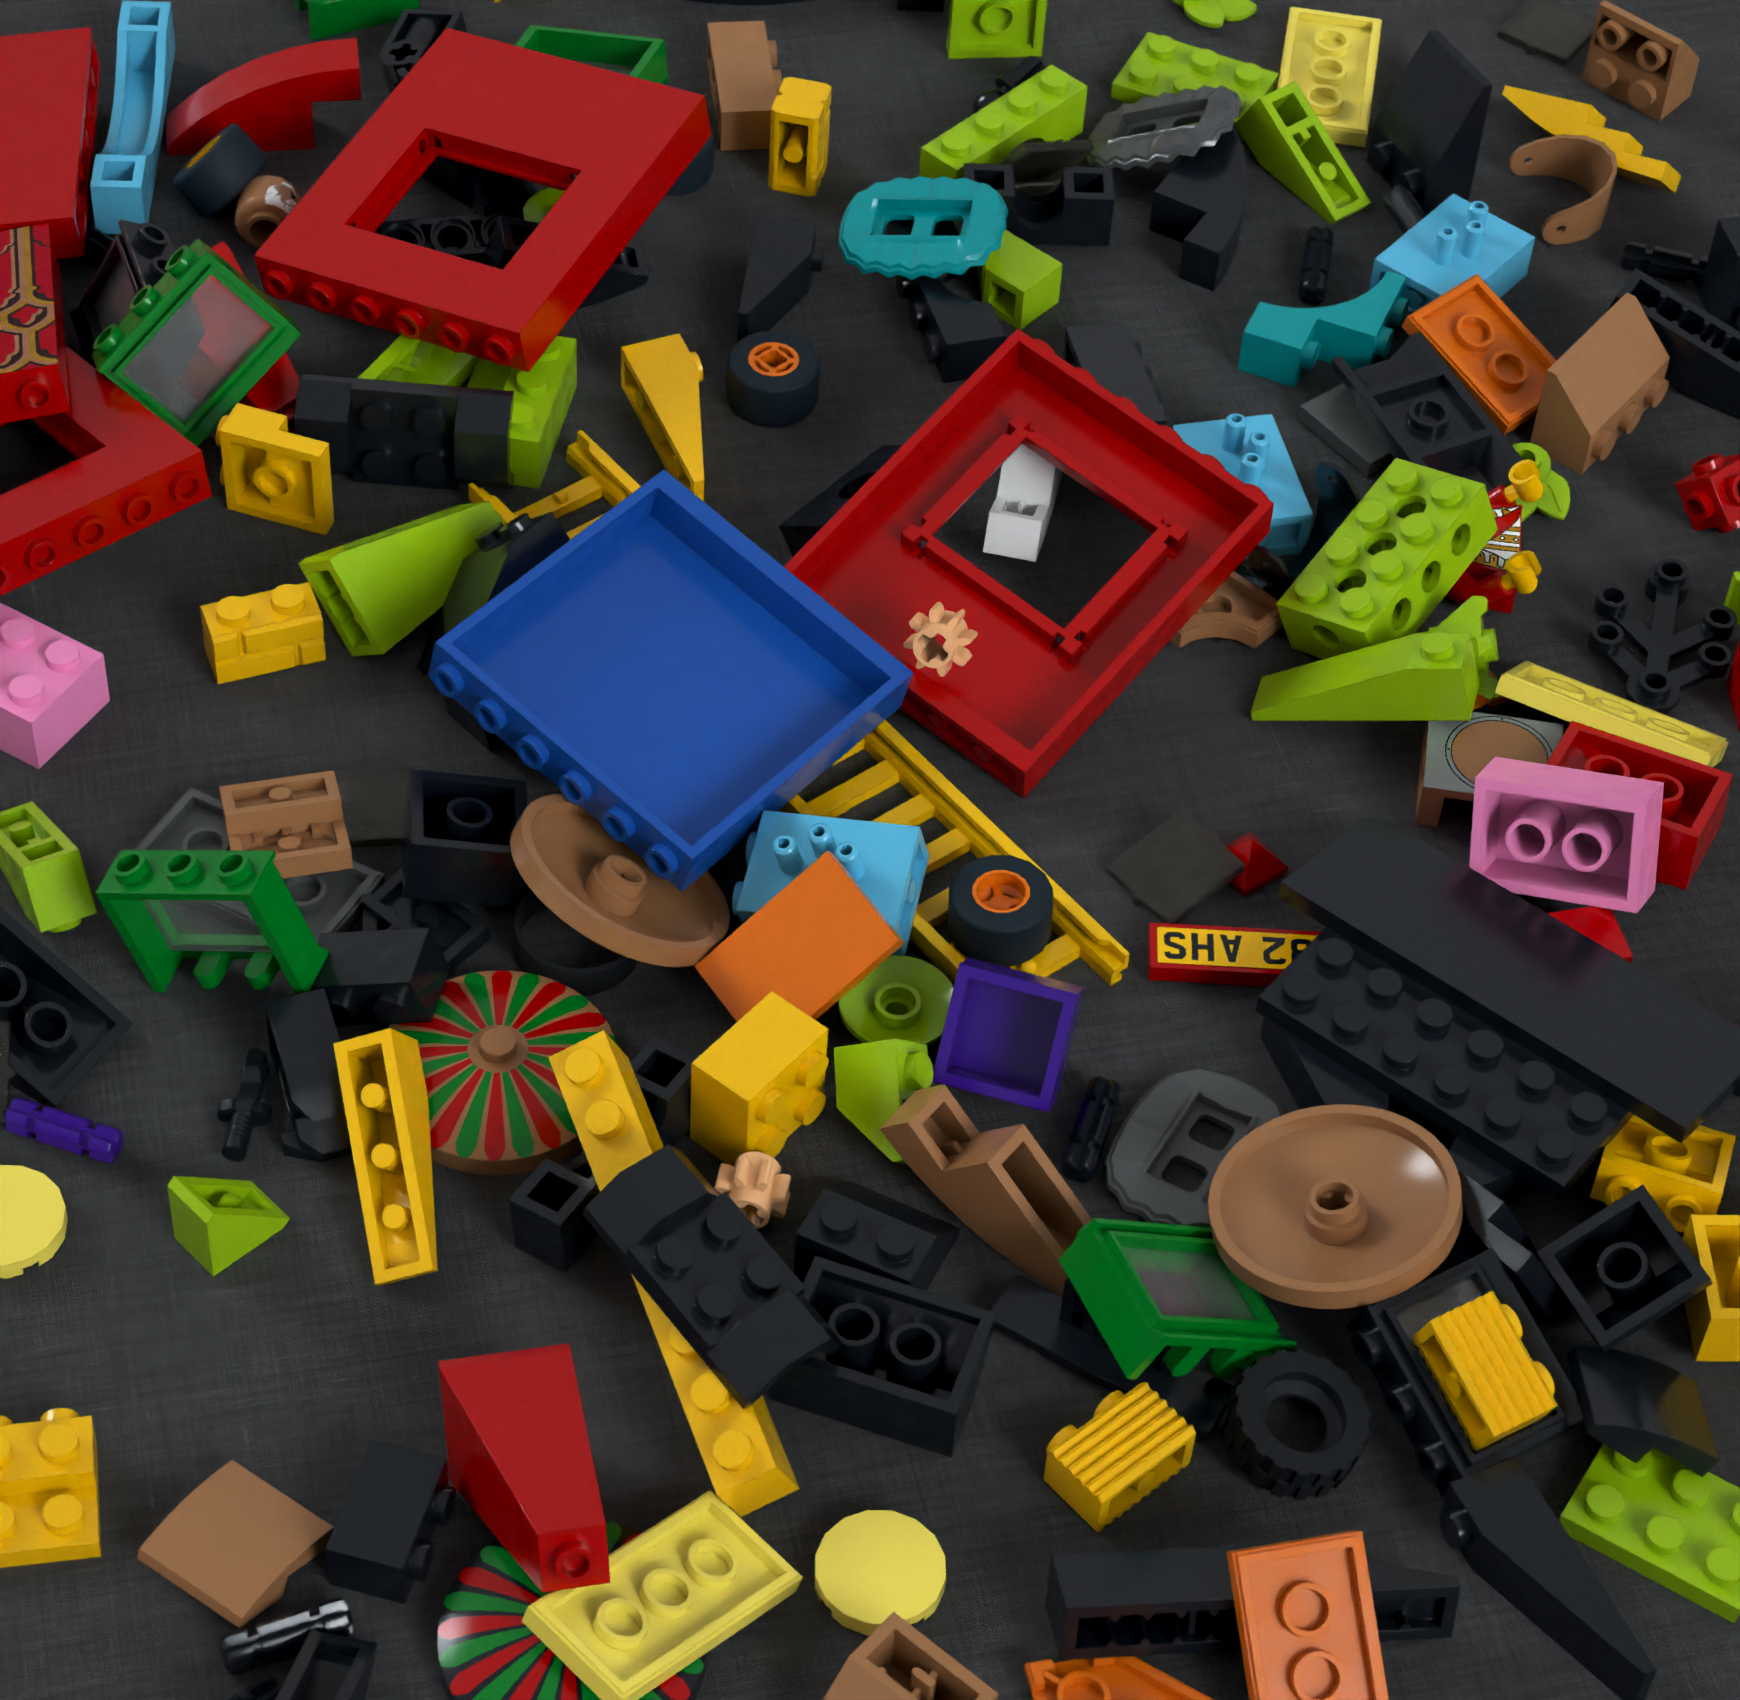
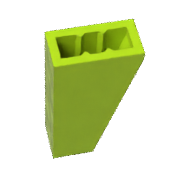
(395, 578)

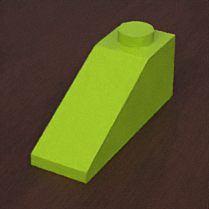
(1301, 154)
(43, 870)

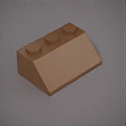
(1601, 387)

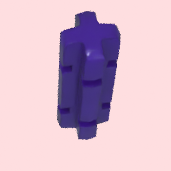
(64, 1130)

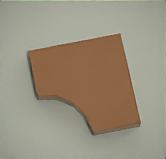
(1233, 612)

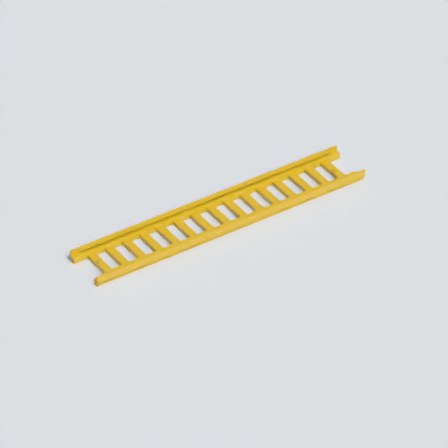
(896, 764)

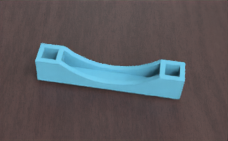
(128, 163)

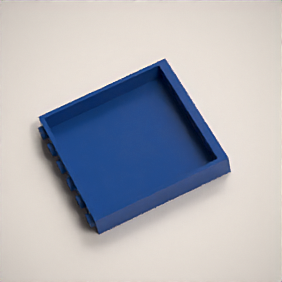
(669, 678)

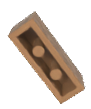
(742, 82)

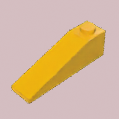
(664, 392)
(390, 1150)

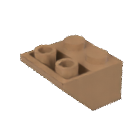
(1639, 62)
(905, 1665)

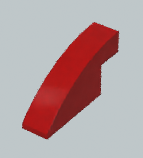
(268, 98)

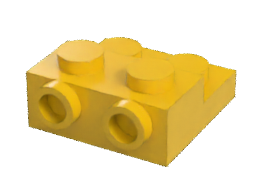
(274, 470)
(1679, 1176)
(49, 1490)

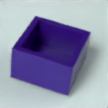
(1007, 1034)

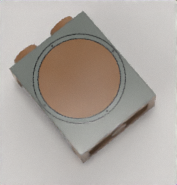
(1460, 750)

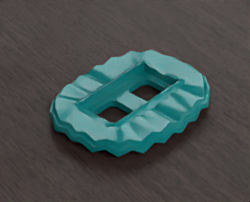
(925, 203)

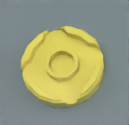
(30, 1219)
(879, 1567)

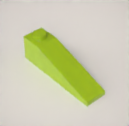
(1391, 681)

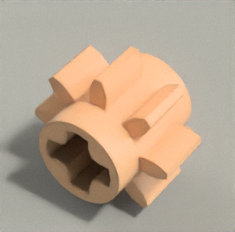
(951, 627)
(755, 1186)

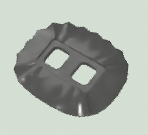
(1120, 146)
(1159, 1134)

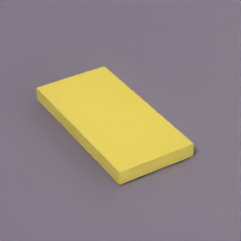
(1334, 67)
(1607, 712)
(666, 1600)

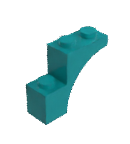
(1289, 339)

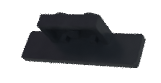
(1067, 1334)

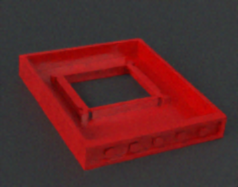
(507, 115)
(125, 479)
(1021, 691)

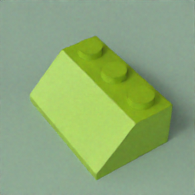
(538, 406)

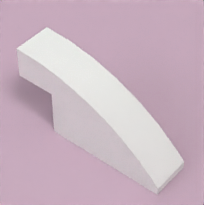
(1022, 505)

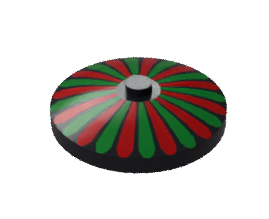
(495, 1656)

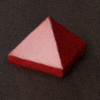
(1259, 861)

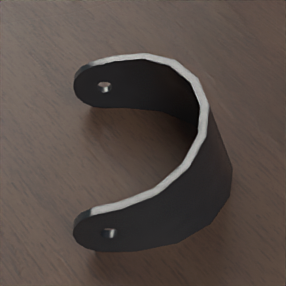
(1335, 502)

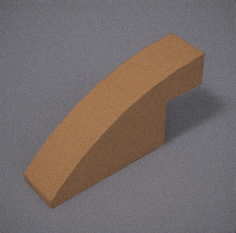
(991, 1181)

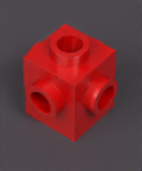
(1712, 493)

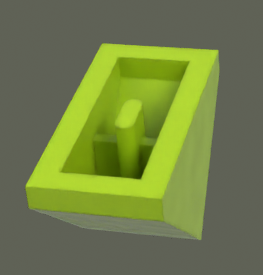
(221, 1218)

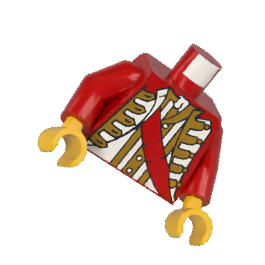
(1501, 564)

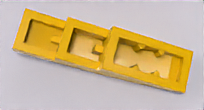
(1570, 117)

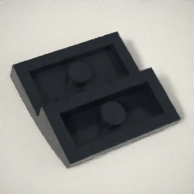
(1517, 1253)
(1642, 1406)

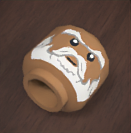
(263, 207)

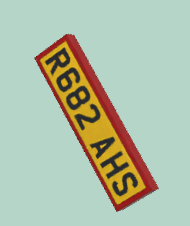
(1222, 953)

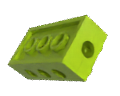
(1388, 561)

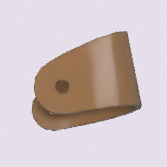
(1577, 160)

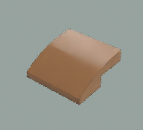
(293, 817)
(235, 1543)

